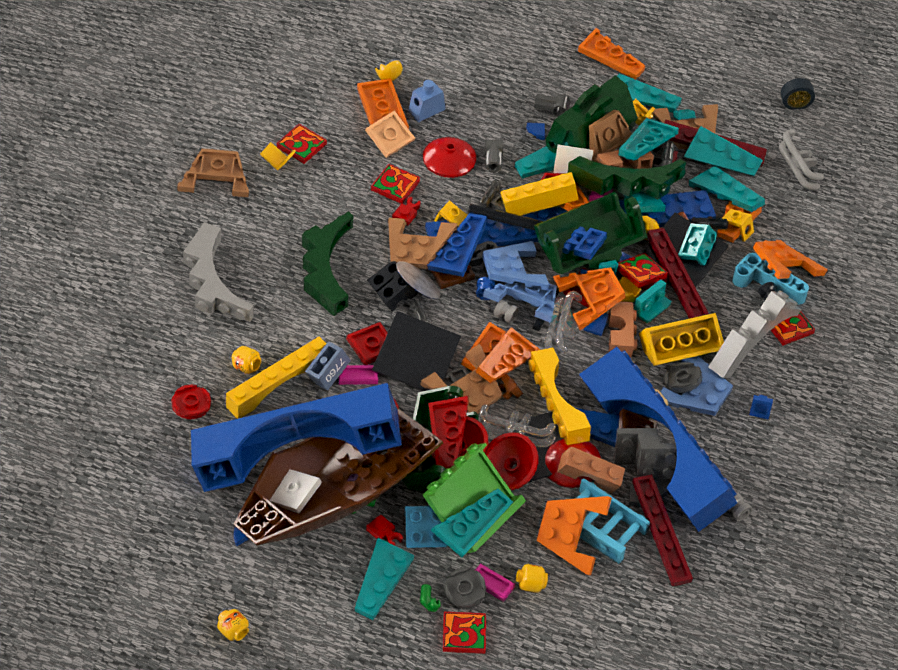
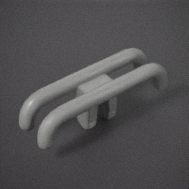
(800, 160)

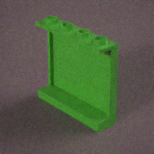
(465, 484)

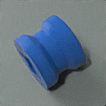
(482, 284)

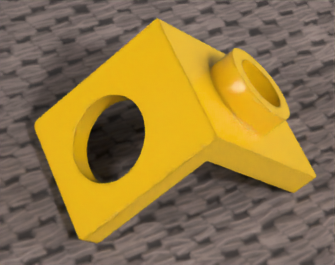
(275, 156)
(451, 213)
(741, 220)

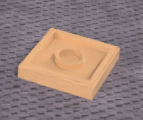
(390, 134)

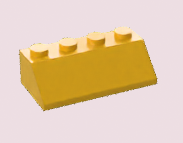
(540, 195)
(682, 339)

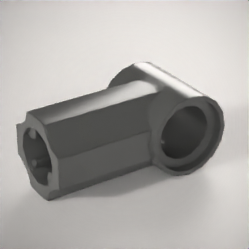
(556, 105)
(493, 154)

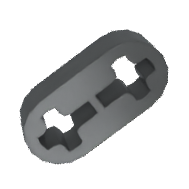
(479, 251)

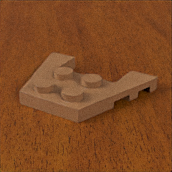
(708, 122)
(608, 133)
(217, 166)
(416, 248)
(473, 385)

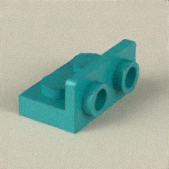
(698, 243)
(652, 302)

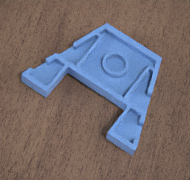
(506, 265)
(534, 296)
(706, 397)

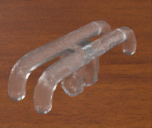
(562, 322)
(513, 427)

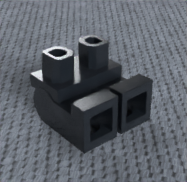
(391, 286)

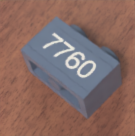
(327, 365)

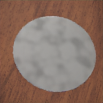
(418, 279)

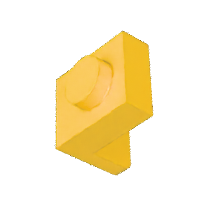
(642, 112)

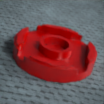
(191, 402)

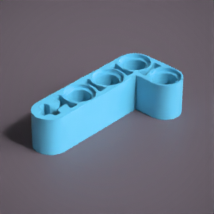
(756, 269)

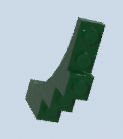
(627, 181)
(320, 281)

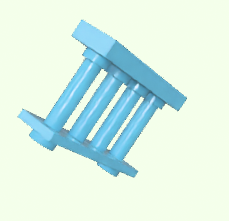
(598, 537)

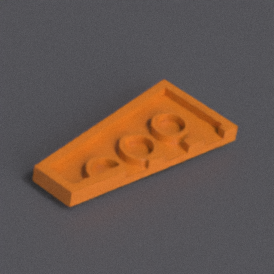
(605, 52)
(506, 356)

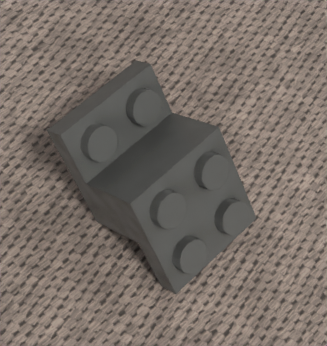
(644, 450)

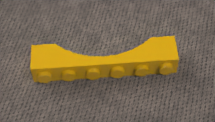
(250, 394)
(571, 422)

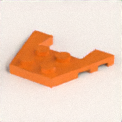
(782, 256)
(598, 287)
(563, 525)

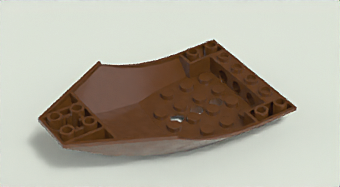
(336, 496)

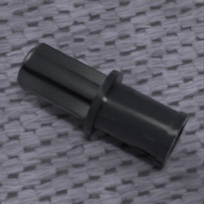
(715, 223)

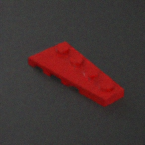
(448, 425)

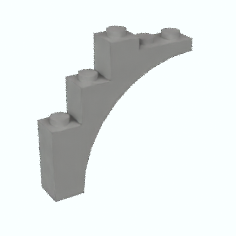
(203, 277)
(758, 323)

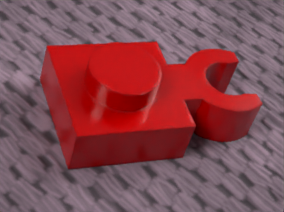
(407, 211)
(383, 529)

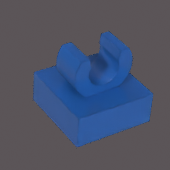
(761, 406)

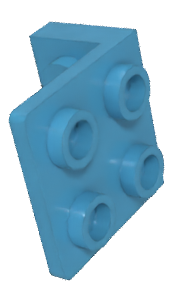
(419, 523)

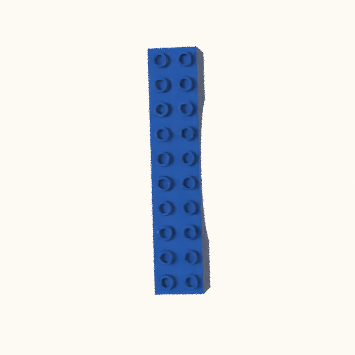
(230, 449)
(696, 481)

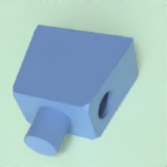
(426, 101)

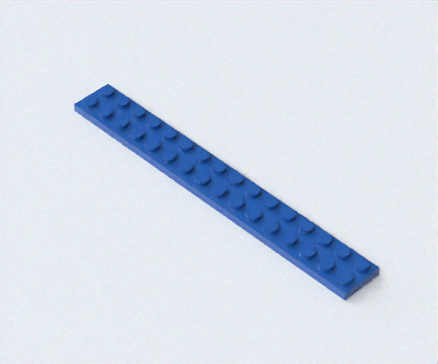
(691, 203)

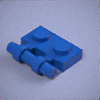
(589, 242)

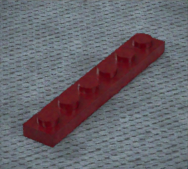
(687, 134)
(677, 273)
(662, 530)

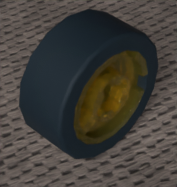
(797, 94)

